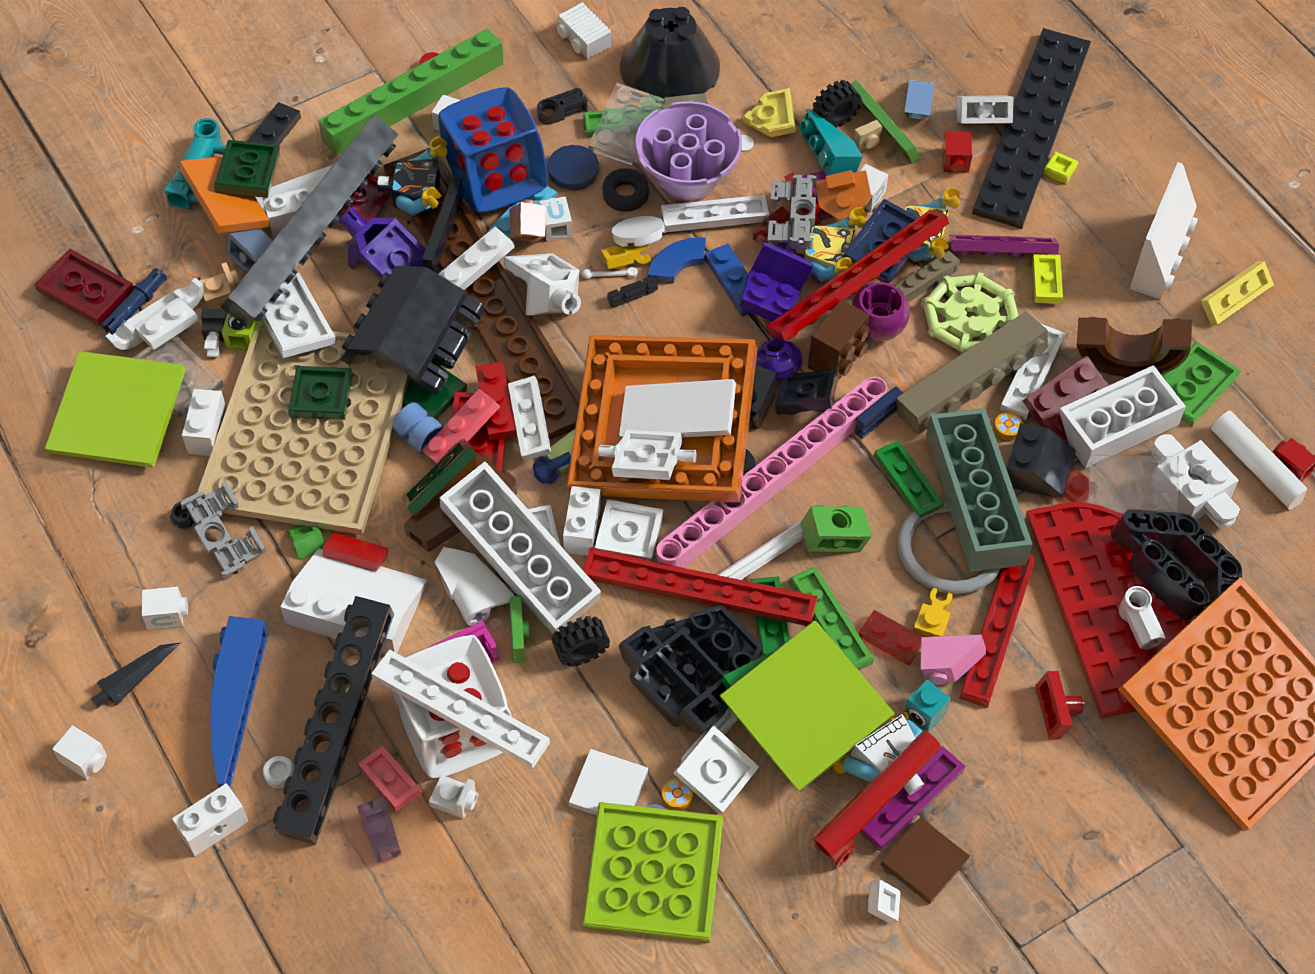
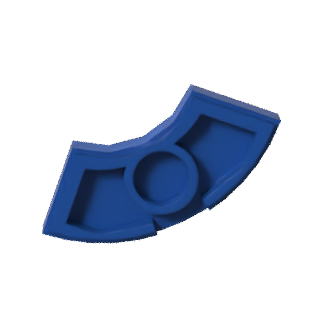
(677, 257)

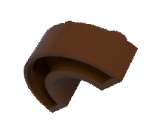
(1129, 354)

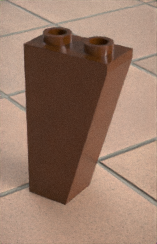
(431, 525)

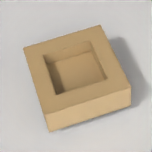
(868, 135)

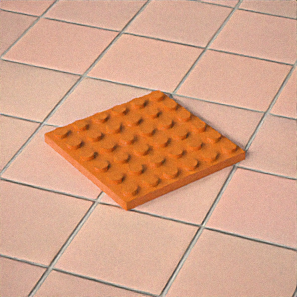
(1233, 702)

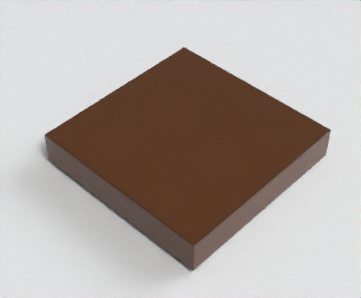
(925, 860)

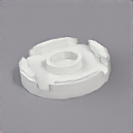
(638, 230)

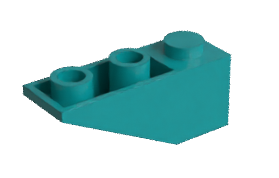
(830, 146)

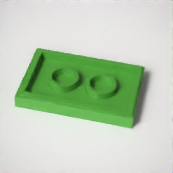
(1201, 381)

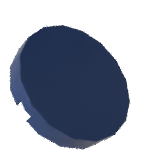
(573, 167)

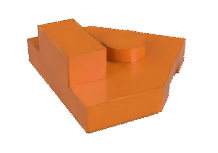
(843, 193)

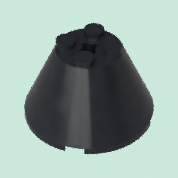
(670, 56)

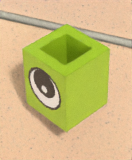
(236, 334)

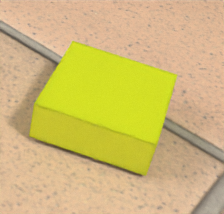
(1060, 167)

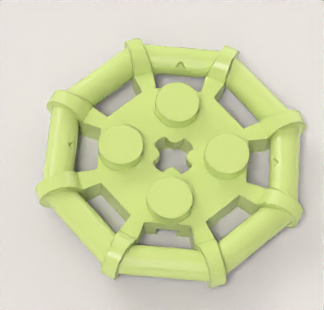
(965, 301)

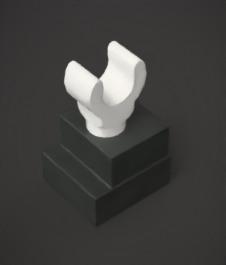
(211, 329)

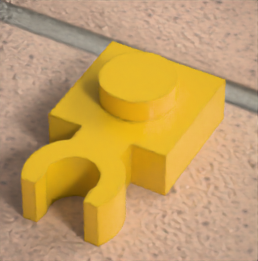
(933, 617)

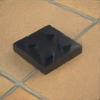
(807, 392)

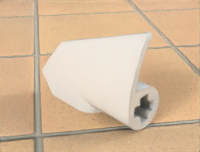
(471, 584)

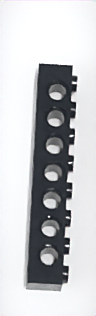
(308, 824)

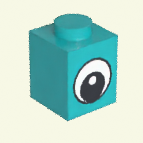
(927, 706)

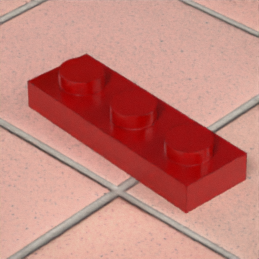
(493, 382)

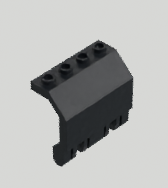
(415, 325)

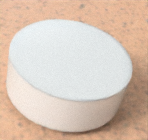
(277, 771)

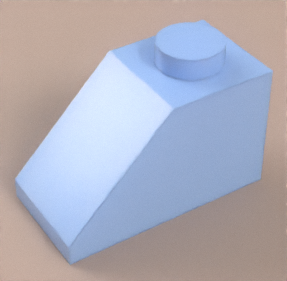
(919, 98)

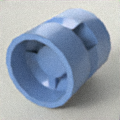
(416, 426)

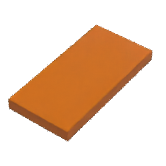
(224, 210)

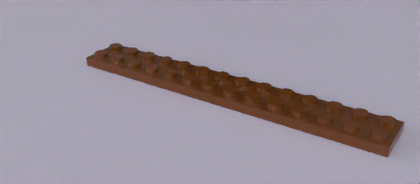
(504, 324)

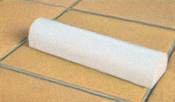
(1259, 460)

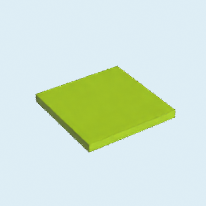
(116, 409)
(807, 705)
(653, 872)

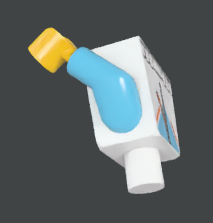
(879, 749)

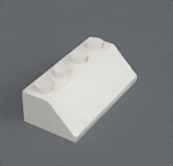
(1121, 415)

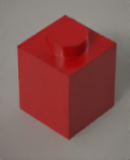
(957, 151)

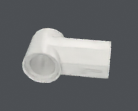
(1141, 619)

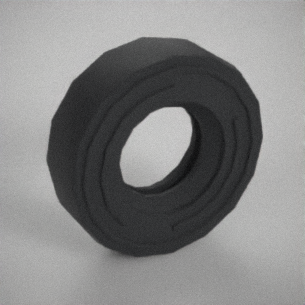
(629, 202)

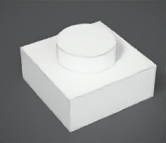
(884, 901)

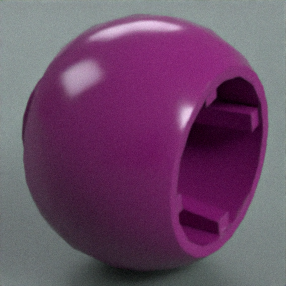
(887, 310)

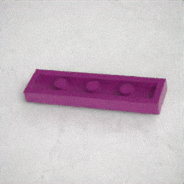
(993, 244)
(904, 808)

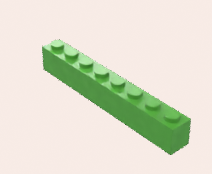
(414, 89)

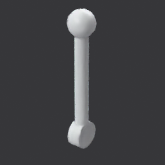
(630, 273)

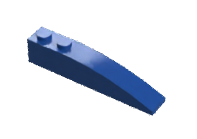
(233, 690)

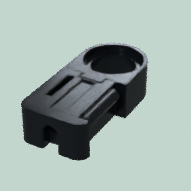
(563, 104)

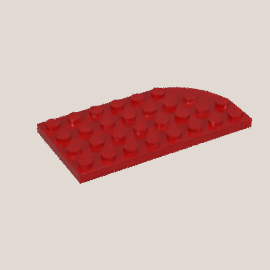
(1089, 583)

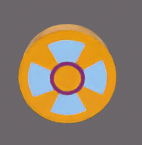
(1007, 426)
(676, 795)

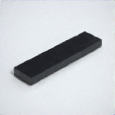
(443, 225)

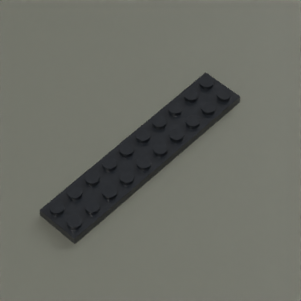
(1036, 122)

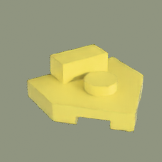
(773, 114)

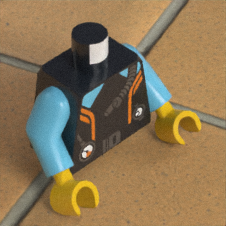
(416, 181)

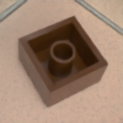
(839, 339)

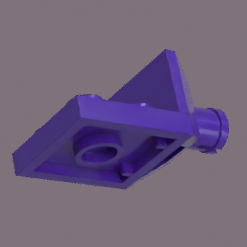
(380, 243)
(774, 281)

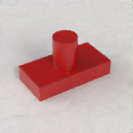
(1057, 706)

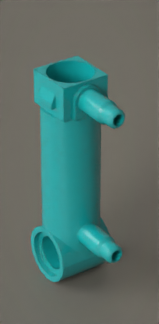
(204, 144)

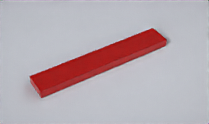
(997, 632)

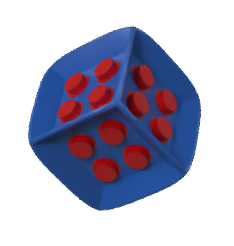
(494, 149)

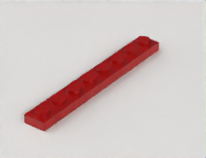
(857, 275)
(700, 587)

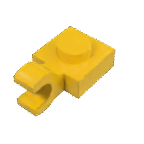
(619, 256)

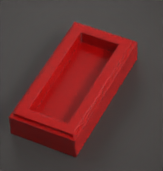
(355, 551)

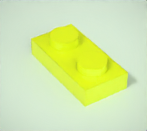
(1047, 278)

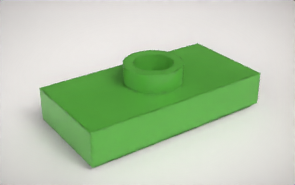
(519, 629)

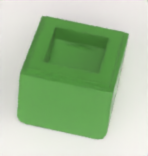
(306, 540)

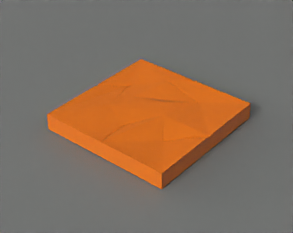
(644, 360)

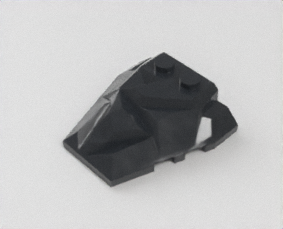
(684, 662)

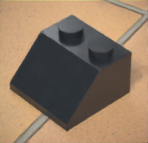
(1040, 461)

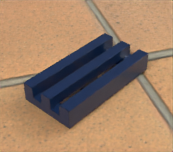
(877, 413)

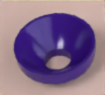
(784, 362)

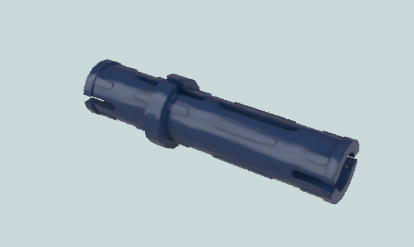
(141, 293)

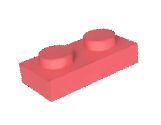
(389, 778)

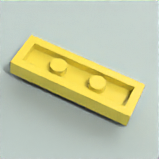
(1237, 292)

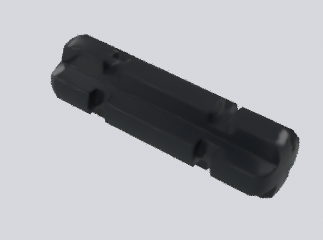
(632, 291)

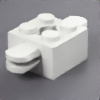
(1197, 496)

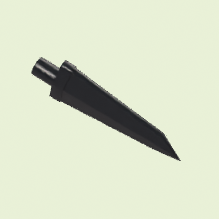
(128, 677)

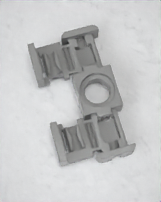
(801, 197)
(203, 515)

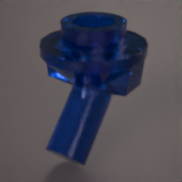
(545, 469)

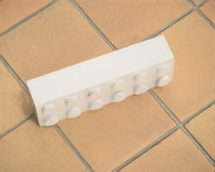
(519, 548)

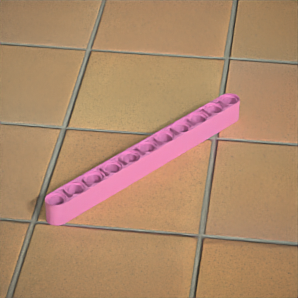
(766, 483)

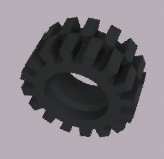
(837, 103)
(580, 641)

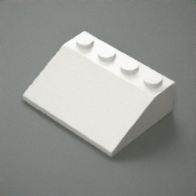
(1166, 237)
(328, 586)

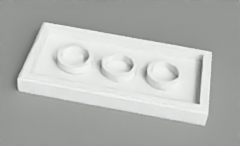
(296, 320)
(680, 407)

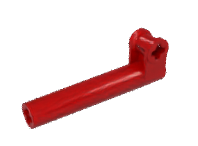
(837, 837)

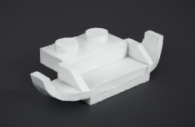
(161, 319)

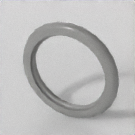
(925, 578)

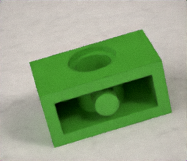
(835, 529)

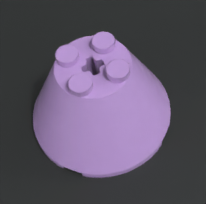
(688, 149)

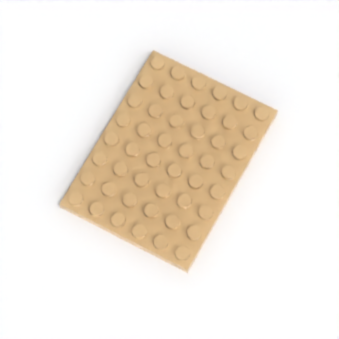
(304, 467)

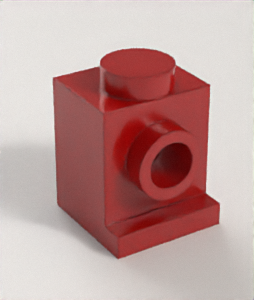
(1295, 458)

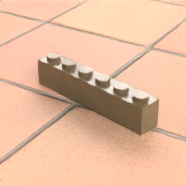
(973, 371)

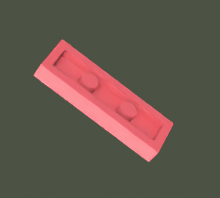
(461, 425)

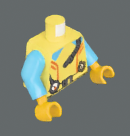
(830, 245)
(934, 246)

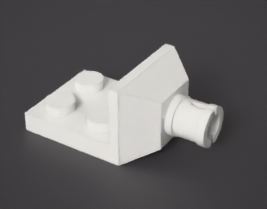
(549, 281)

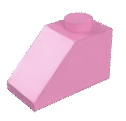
(949, 657)

